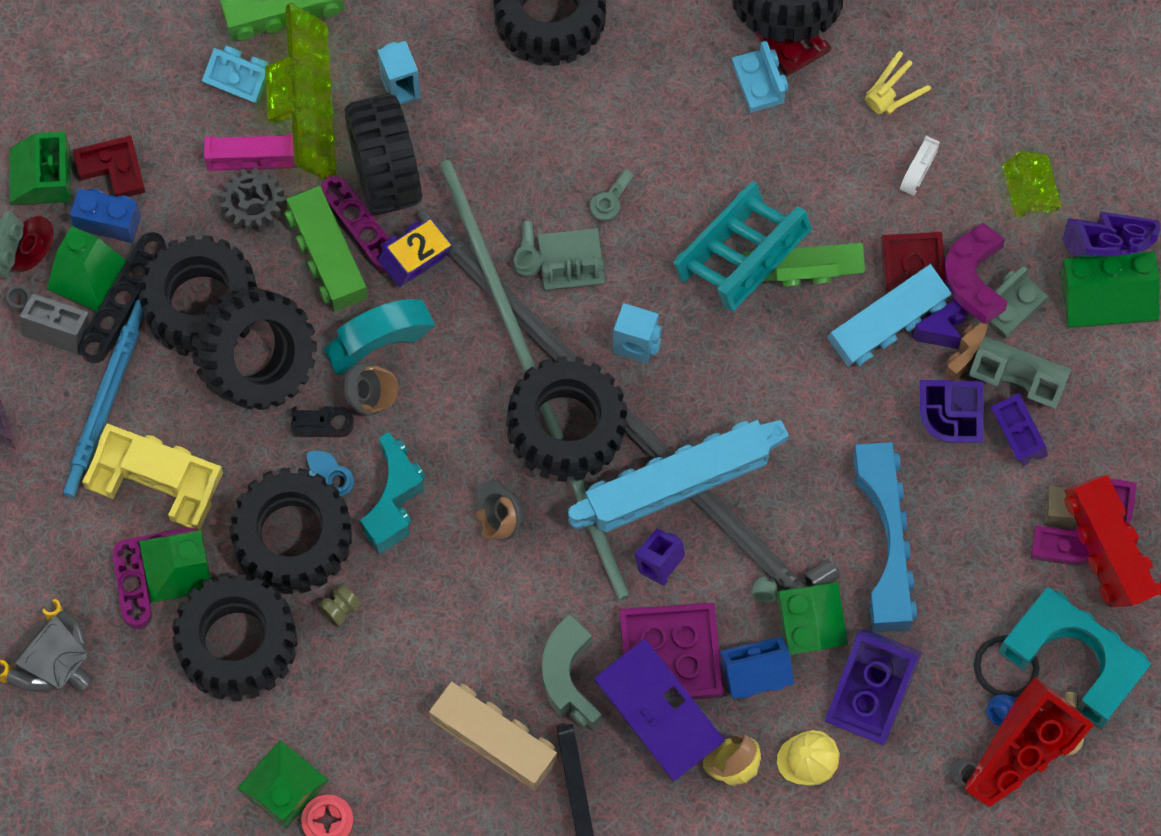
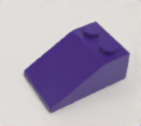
(873, 686)

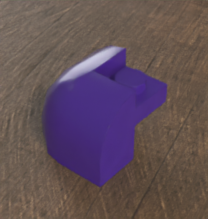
(953, 410)

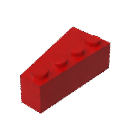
(1110, 543)

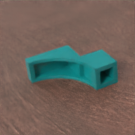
(386, 523)

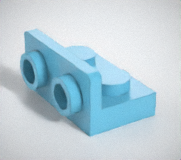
(236, 74)
(760, 78)

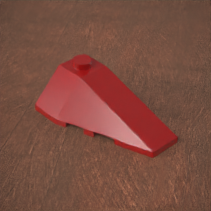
(1031, 736)

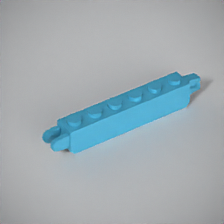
(678, 476)

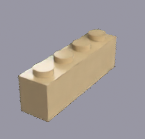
(494, 736)

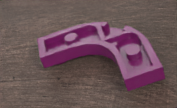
(962, 276)
(1064, 545)

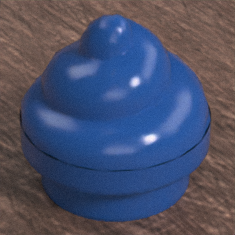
(999, 707)

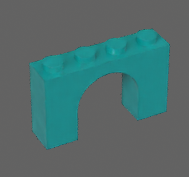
(1057, 618)

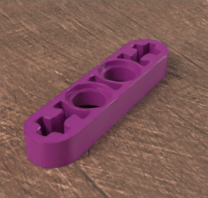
(355, 226)

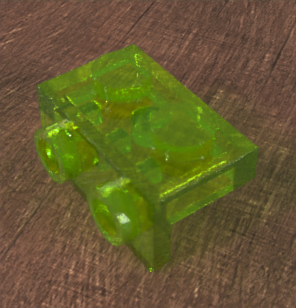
(1031, 183)

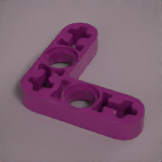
(137, 561)

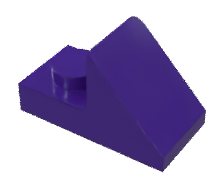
(938, 327)

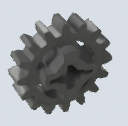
(255, 211)

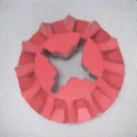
(316, 811)

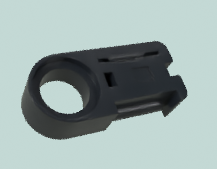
(318, 423)

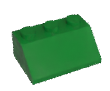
(1110, 289)

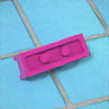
(249, 152)

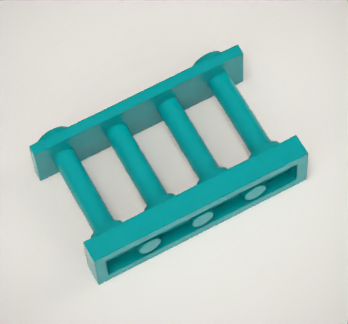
(760, 263)

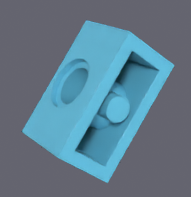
(636, 334)

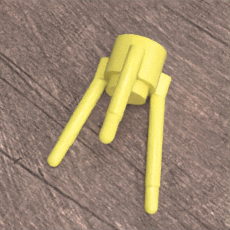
(881, 96)

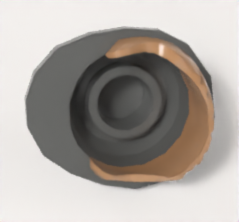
(370, 388)
(499, 511)

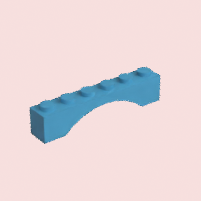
(876, 476)

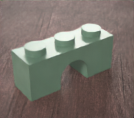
(1039, 376)

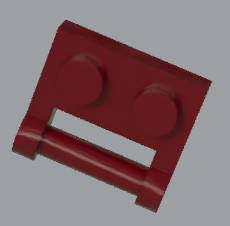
(793, 55)

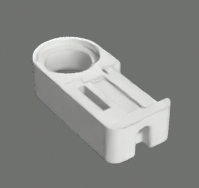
(920, 165)

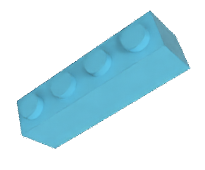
(888, 316)

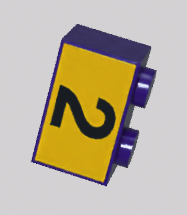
(414, 252)

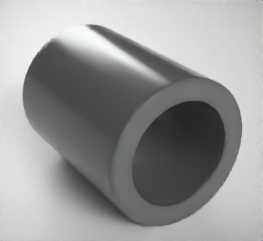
(822, 574)

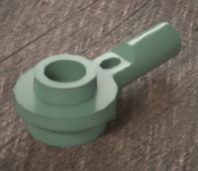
(606, 205)
(527, 259)

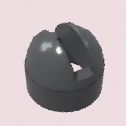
(10, 298)
(962, 770)

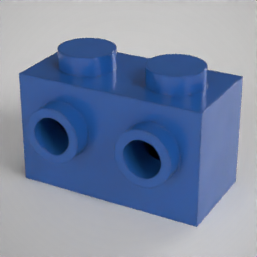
(105, 215)
(757, 668)

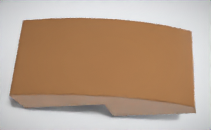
(968, 348)

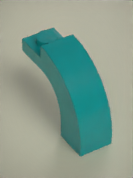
(378, 327)

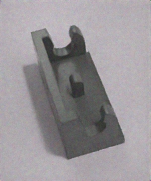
(53, 323)

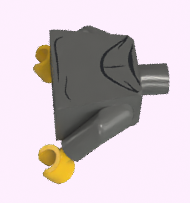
(51, 656)

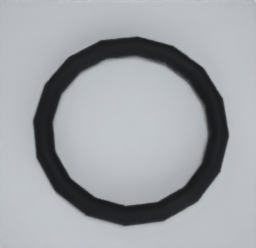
(981, 679)

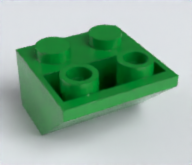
(41, 169)

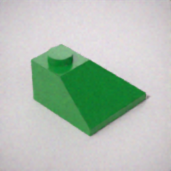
(84, 269)
(175, 564)
(283, 784)

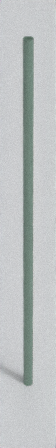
(526, 361)

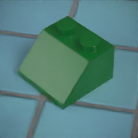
(811, 618)

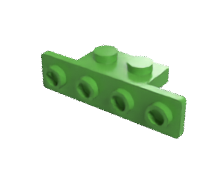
(818, 263)

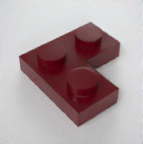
(113, 158)

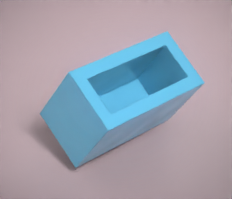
(399, 71)

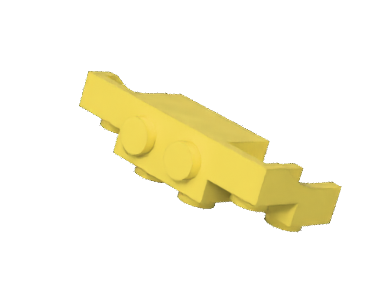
(155, 466)

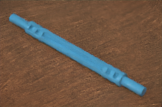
(104, 400)

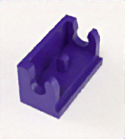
(1019, 429)

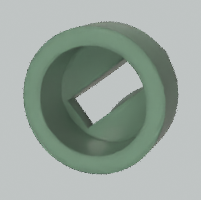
(764, 590)

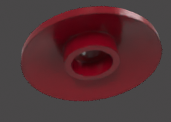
(34, 243)

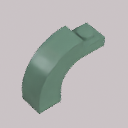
(560, 653)

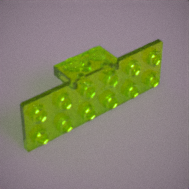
(302, 90)

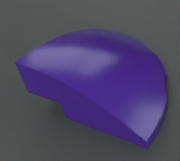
(1110, 236)

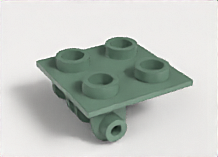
(571, 259)

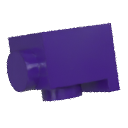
(659, 556)

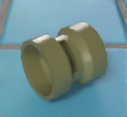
(340, 604)

